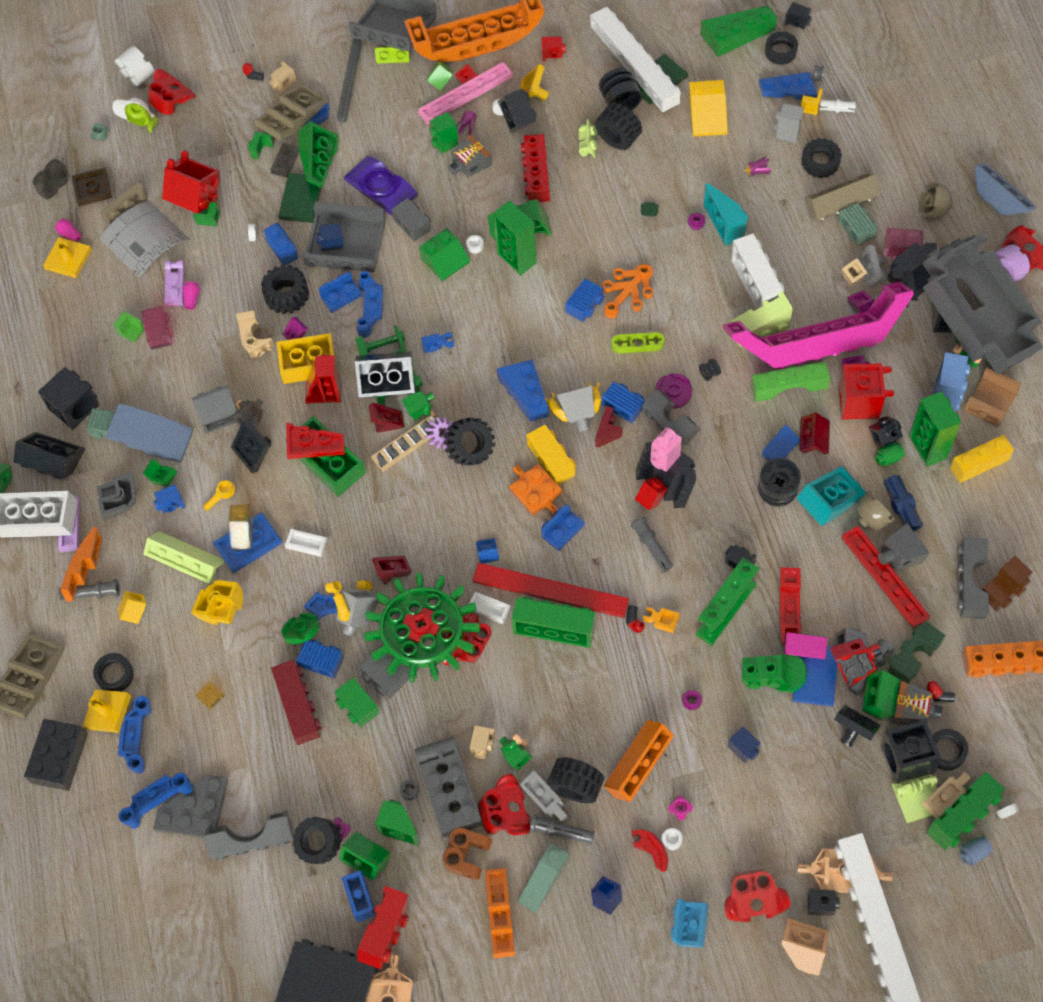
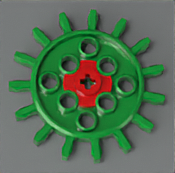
(421, 627)

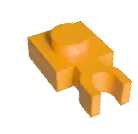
(664, 620)

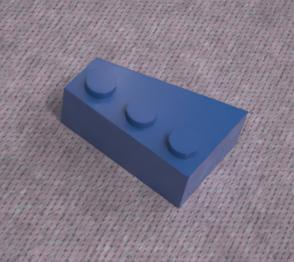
(525, 388)

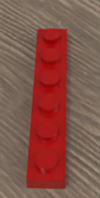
(885, 577)

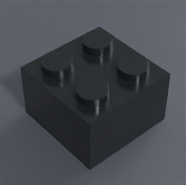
(517, 110)

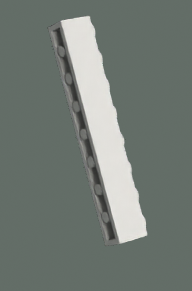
(634, 57)
(876, 919)

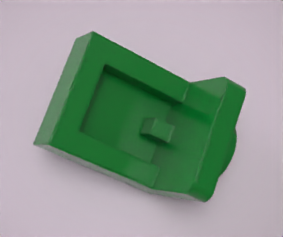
(257, 143)
(159, 474)

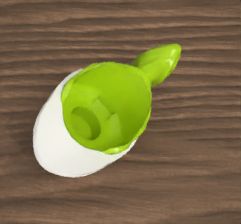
(136, 111)

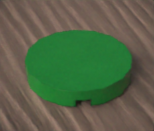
(300, 629)
(796, 674)

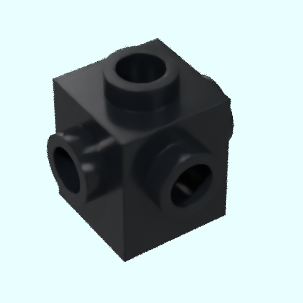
(886, 431)

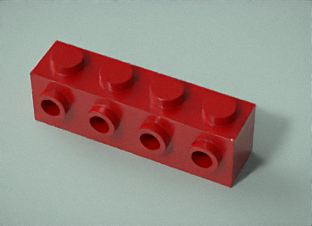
(536, 168)

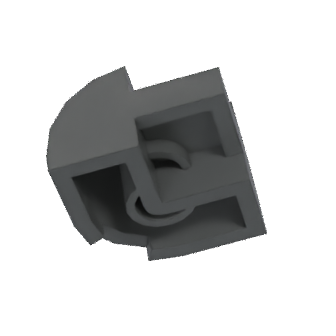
(117, 496)

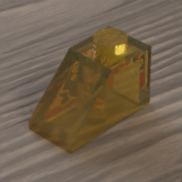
(240, 526)

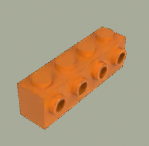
(1003, 658)
(638, 760)

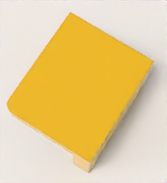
(812, 104)
(131, 607)

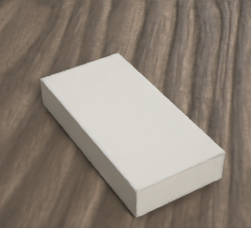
(306, 542)
(490, 608)

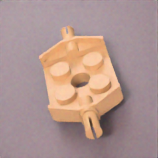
(828, 875)
(391, 984)

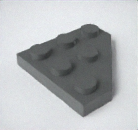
(193, 812)

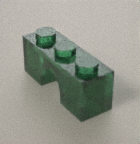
(924, 639)

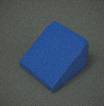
(487, 550)

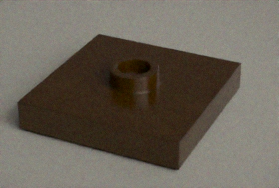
(91, 186)

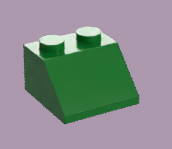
(443, 254)
(395, 823)

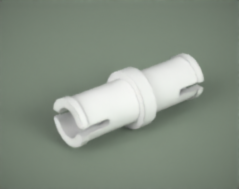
(837, 106)

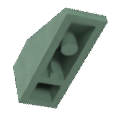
(544, 878)

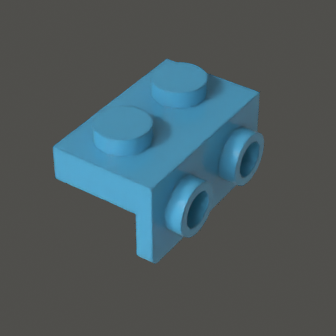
(689, 923)

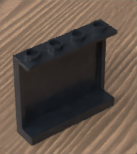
(324, 975)

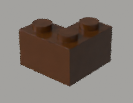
(1009, 582)

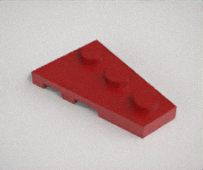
(308, 443)

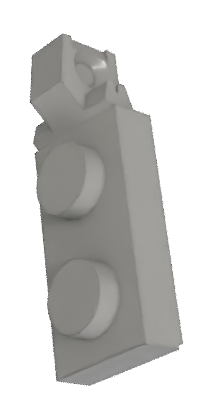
(543, 796)

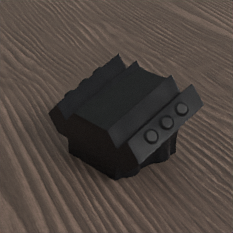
(909, 268)
(678, 478)

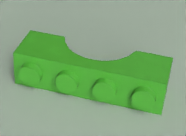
(769, 384)

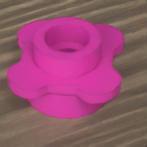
(680, 802)

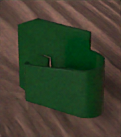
(649, 209)

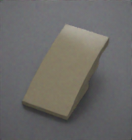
(291, 111)
(28, 674)

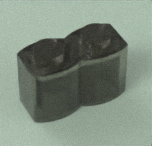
(51, 179)

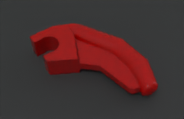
(653, 846)

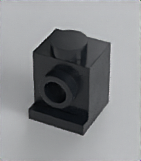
(798, 16)
(735, 554)
(816, 907)

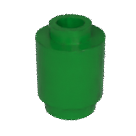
(889, 454)

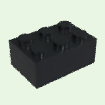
(56, 754)

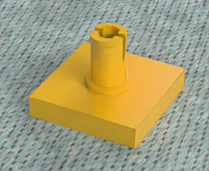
(531, 82)
(67, 257)
(106, 711)

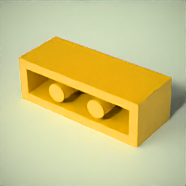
(551, 454)
(982, 458)

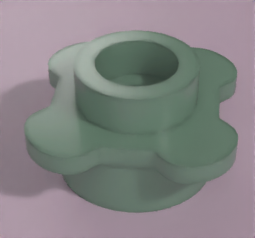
(99, 131)

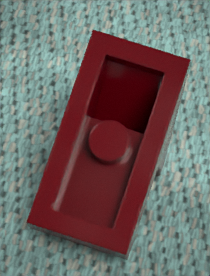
(385, 418)
(607, 431)
(391, 567)

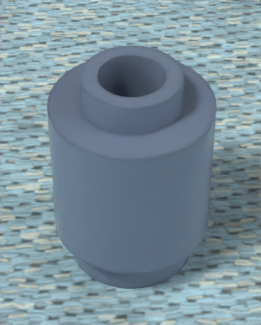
(975, 850)

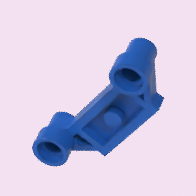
(372, 304)
(131, 734)
(153, 796)

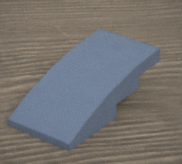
(149, 433)

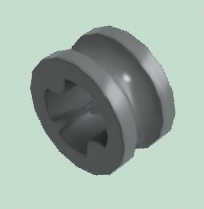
(818, 72)
(415, 791)

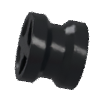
(709, 369)

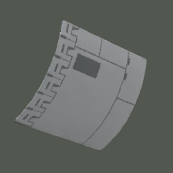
(141, 236)

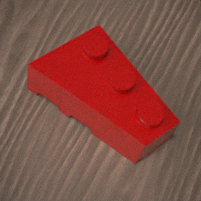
(323, 381)
(384, 929)

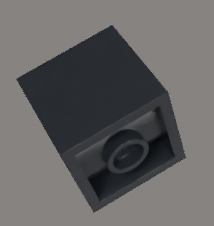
(69, 397)
(910, 751)

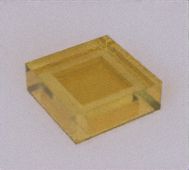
(209, 695)

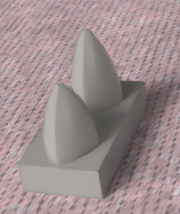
(871, 262)

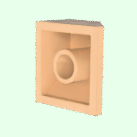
(805, 945)

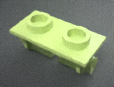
(587, 133)

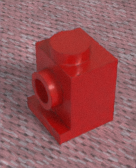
(552, 47)

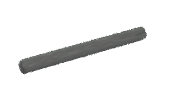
(349, 80)

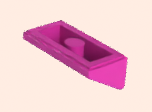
(805, 645)

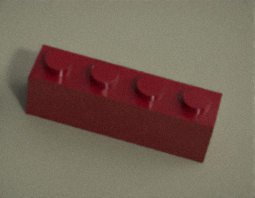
(295, 702)

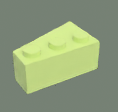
(768, 319)

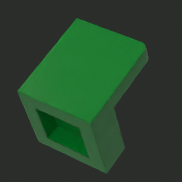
(208, 216)

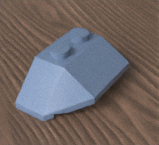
(1000, 192)

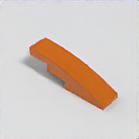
(84, 559)
(499, 913)

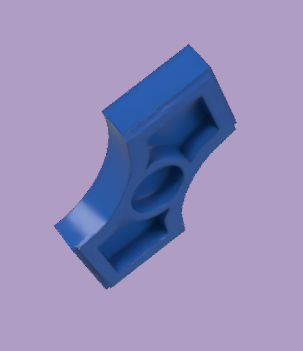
(321, 605)

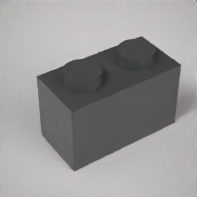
(411, 219)

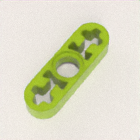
(623, 338)

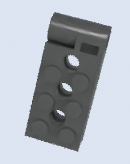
(442, 756)

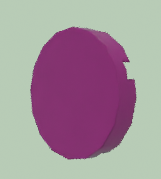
(676, 388)

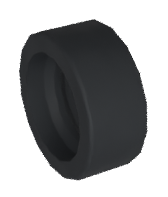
(785, 38)
(105, 661)
(959, 740)

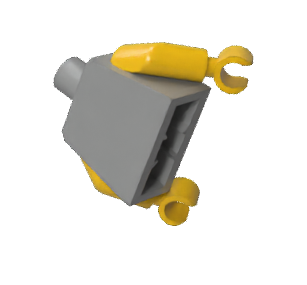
(576, 406)
(353, 604)

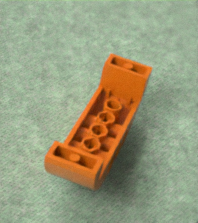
(476, 33)

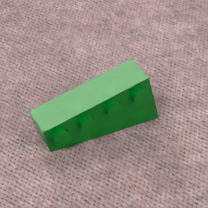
(737, 29)
(966, 811)

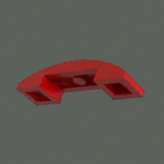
(789, 601)

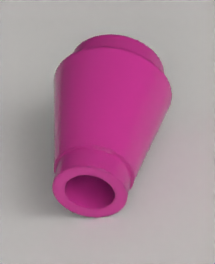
(67, 229)
(190, 294)

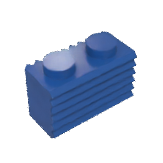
(281, 244)
(584, 300)
(623, 401)
(320, 658)
(359, 896)

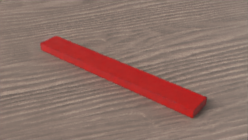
(551, 590)

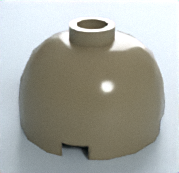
(935, 201)
(873, 513)

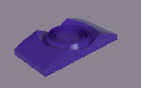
(380, 184)

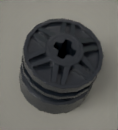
(621, 88)
(780, 472)

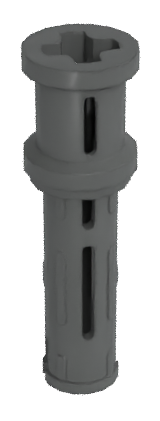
(648, 537)
(99, 590)
(878, 661)
(587, 836)

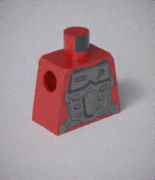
(855, 659)

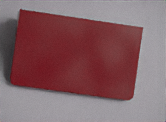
(814, 433)

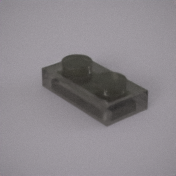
(285, 160)

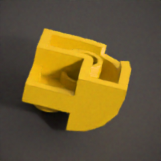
(218, 602)

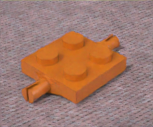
(535, 489)

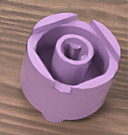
(1014, 261)

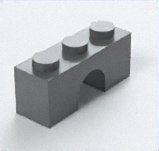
(659, 407)

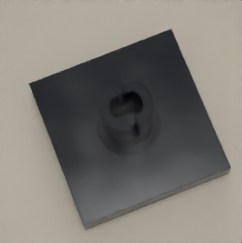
(250, 446)
(856, 724)

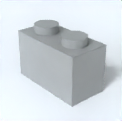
(788, 122)

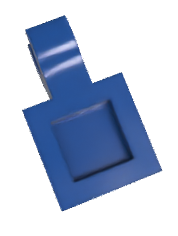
(434, 342)

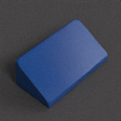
(781, 444)

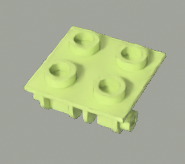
(912, 795)

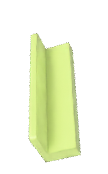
(182, 556)

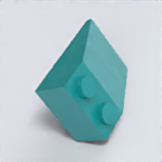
(725, 214)
(830, 495)

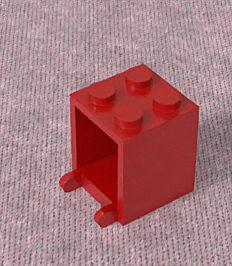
(190, 183)
(863, 390)

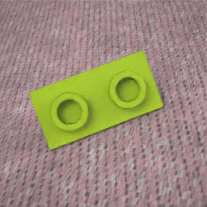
(391, 55)

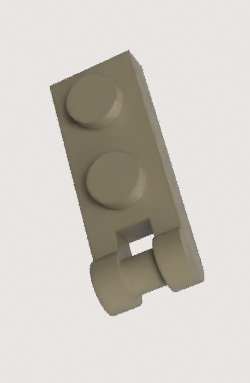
(124, 202)

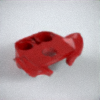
(163, 96)
(1020, 237)
(473, 638)
(514, 823)
(774, 899)

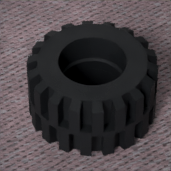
(618, 126)
(280, 278)
(455, 447)
(576, 780)

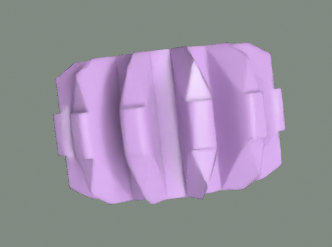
(434, 432)

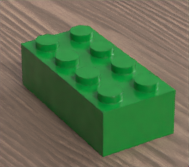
(515, 237)
(934, 428)
(335, 471)
(553, 622)

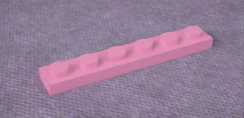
(466, 92)

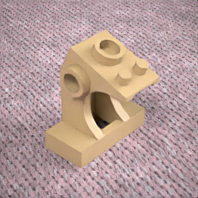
(248, 325)

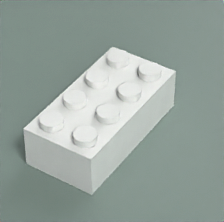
(755, 270)
(37, 514)

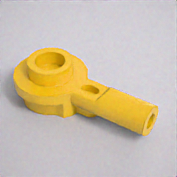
(224, 490)

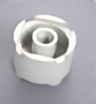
(134, 66)

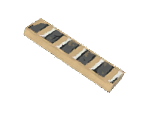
(402, 445)

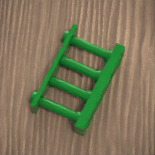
(365, 348)
(727, 601)

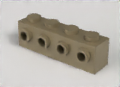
(842, 196)

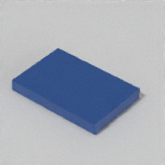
(263, 540)
(820, 681)

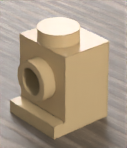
(282, 78)
(853, 272)
(482, 741)

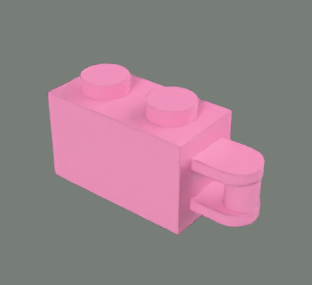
(665, 449)

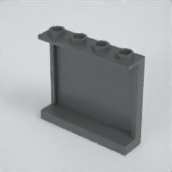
(385, 22)
(361, 233)

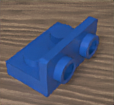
(339, 292)
(561, 527)

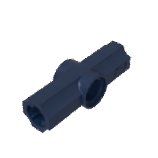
(903, 502)

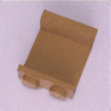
(992, 397)

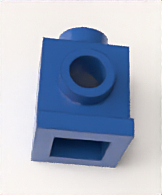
(168, 499)

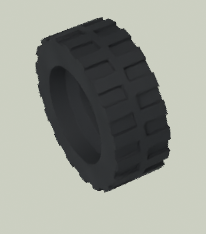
(825, 146)
(301, 835)

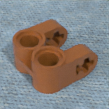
(460, 850)

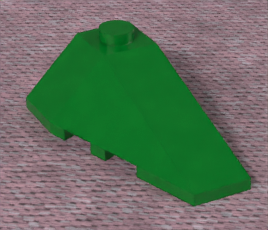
(316, 151)

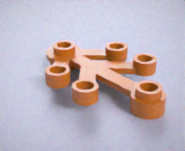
(629, 287)

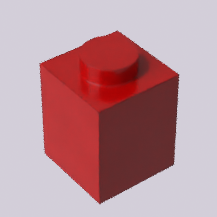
(651, 493)

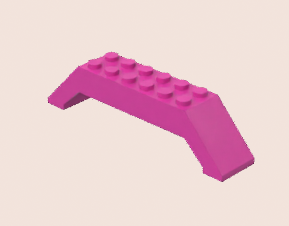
(829, 336)

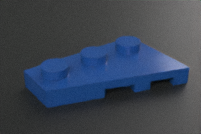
(788, 85)

